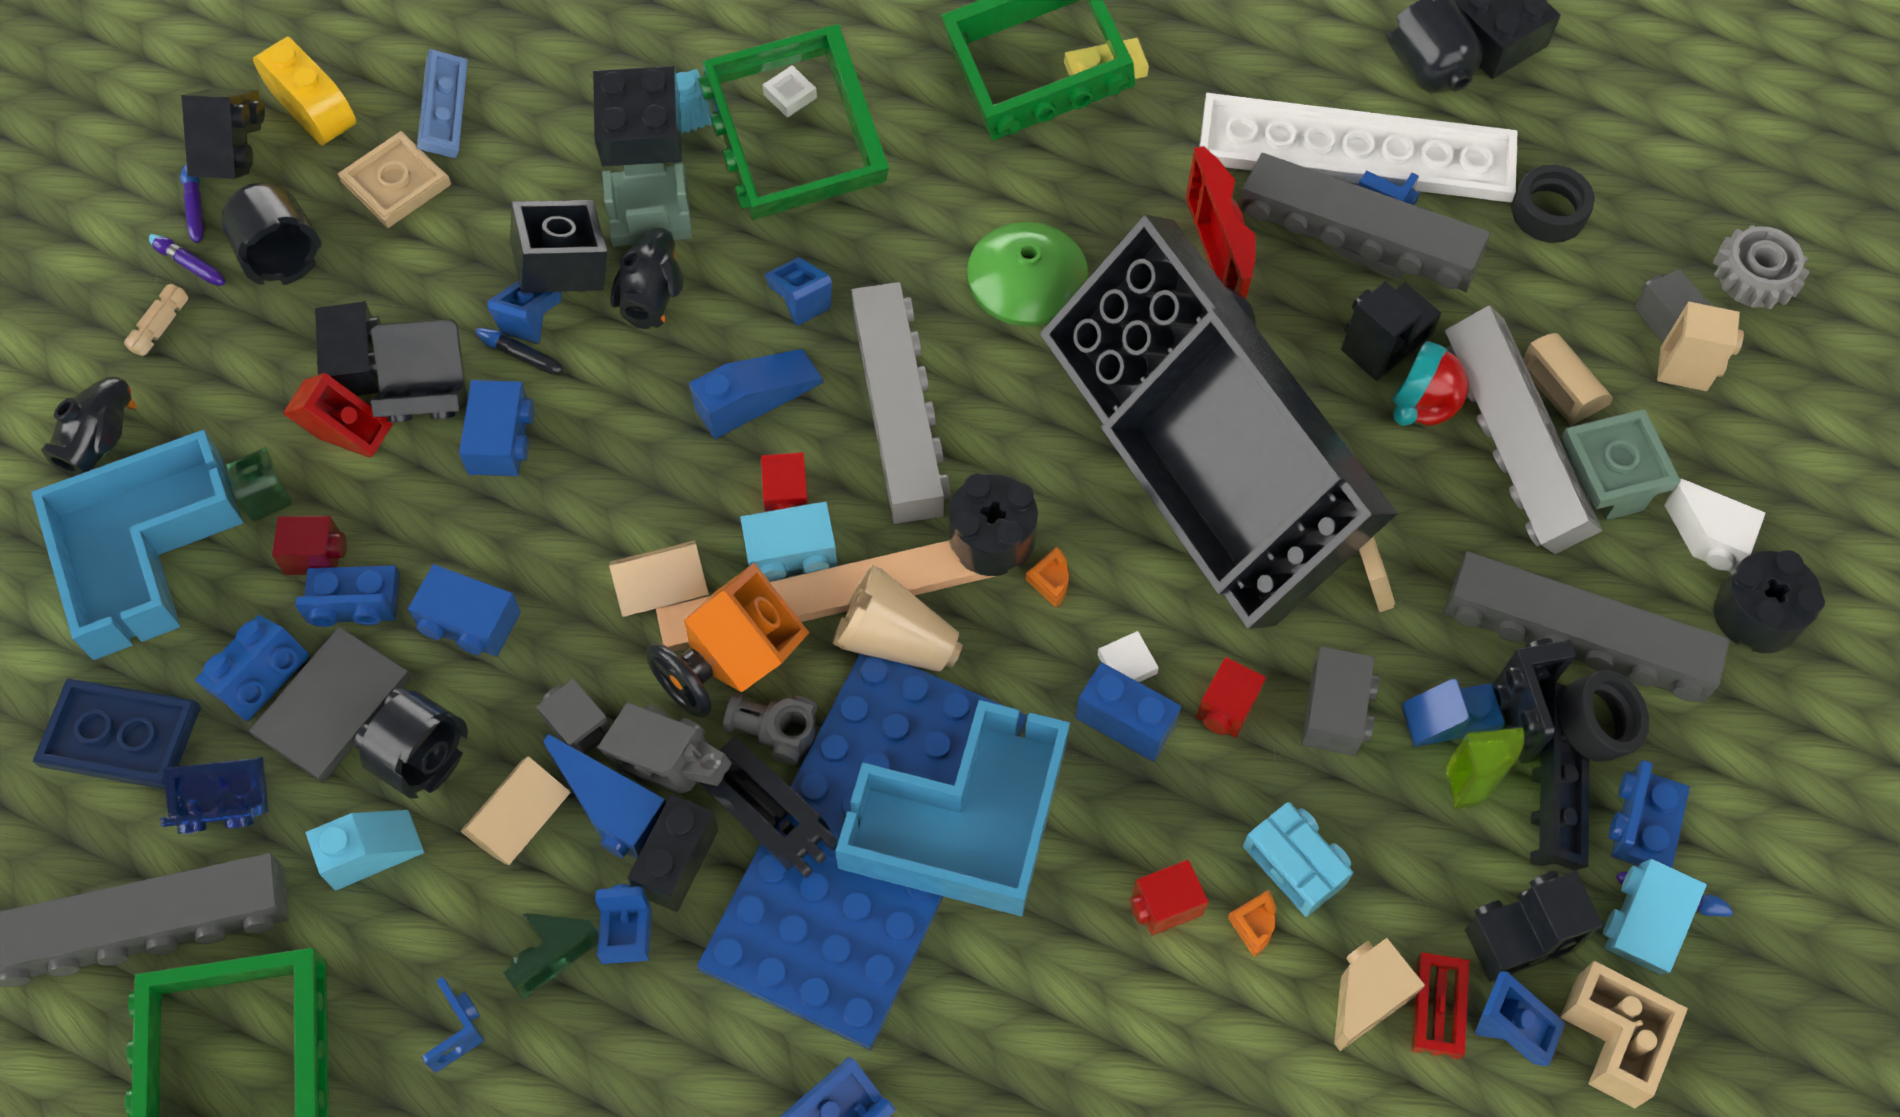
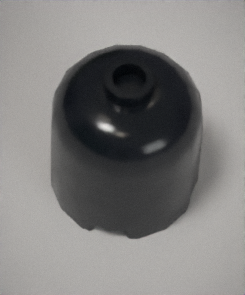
(1437, 45)
(270, 233)

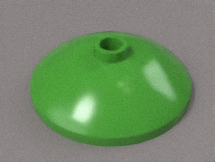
(1022, 288)

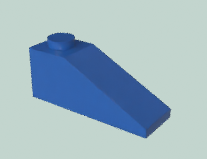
(751, 388)
(614, 804)

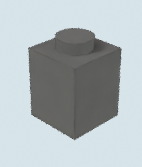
(1665, 299)
(573, 717)

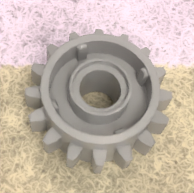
(1761, 267)

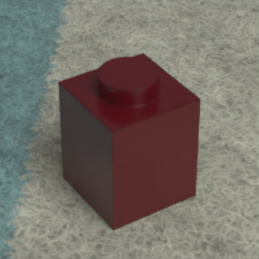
(307, 543)

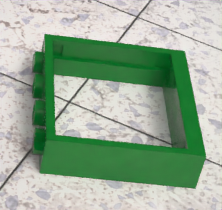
(776, 54)
(1044, 103)
(310, 1023)

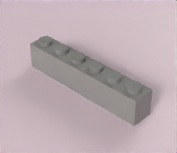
(898, 403)
(1522, 432)

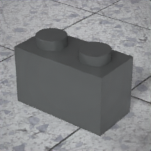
(1339, 701)

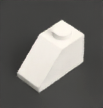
(1714, 525)

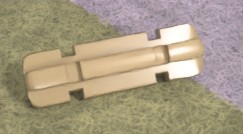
(156, 320)

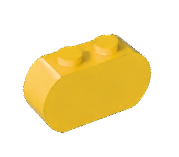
(304, 90)

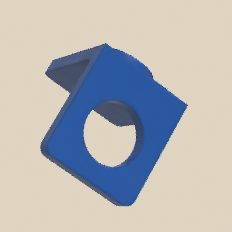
(465, 1039)

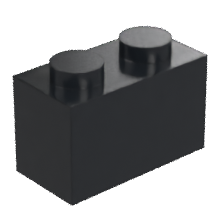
(347, 346)
(674, 852)

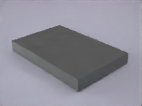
(328, 704)

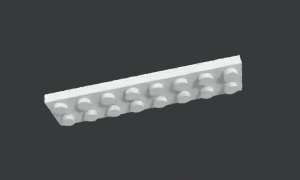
(1346, 143)

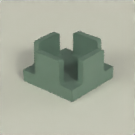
(646, 199)
(1620, 462)

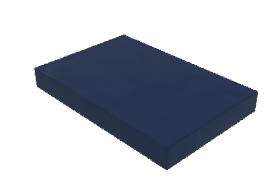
(116, 733)

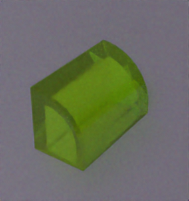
(1482, 764)

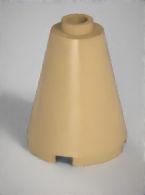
(896, 625)

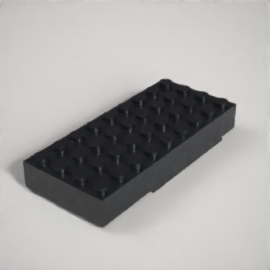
(1214, 425)

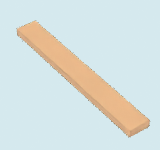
(830, 589)

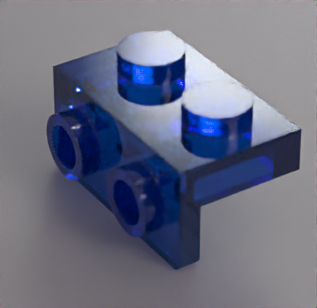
(215, 792)

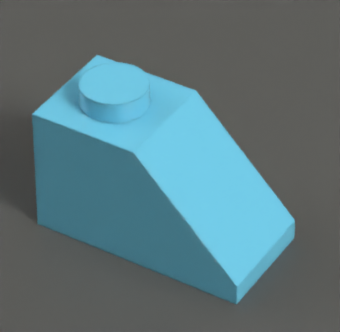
(363, 845)

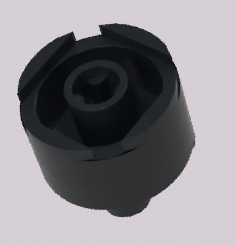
(992, 523)
(1768, 601)
(411, 743)

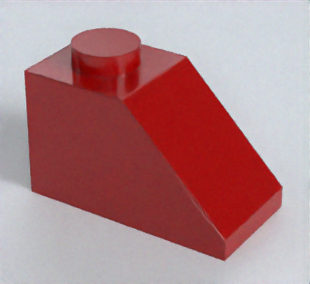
(337, 416)

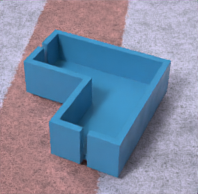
(114, 525)
(966, 838)

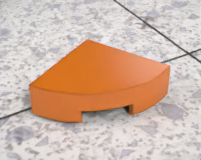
(1050, 577)
(1255, 922)

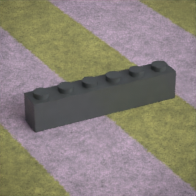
(1364, 221)
(1601, 630)
(141, 918)

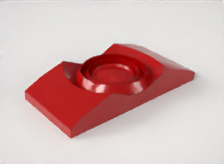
(1219, 221)

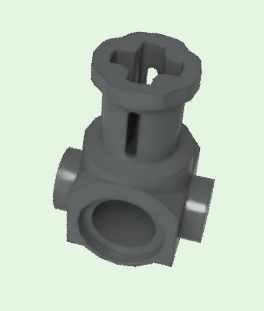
(770, 723)

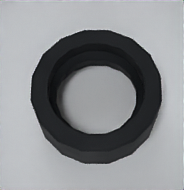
(1557, 180)
(1627, 708)

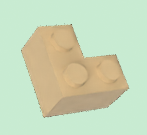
(1636, 1030)

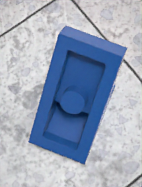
(803, 289)
(521, 313)
(1451, 713)
(1521, 1020)

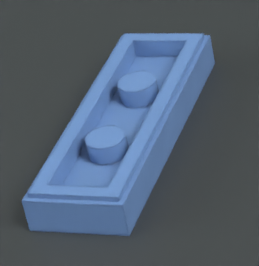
(442, 104)

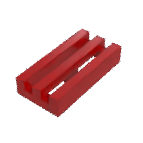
(1437, 1045)

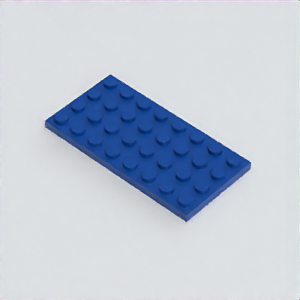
(840, 939)

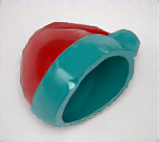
(1432, 389)

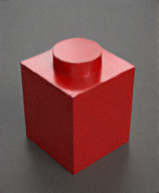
(784, 481)
(1230, 698)
(1168, 898)

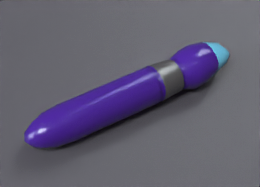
(186, 259)

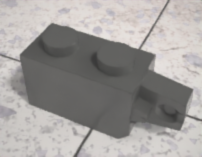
(662, 750)

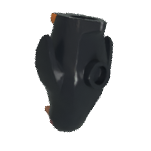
(647, 280)
(88, 426)

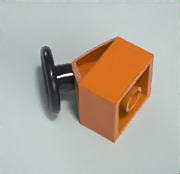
(731, 636)

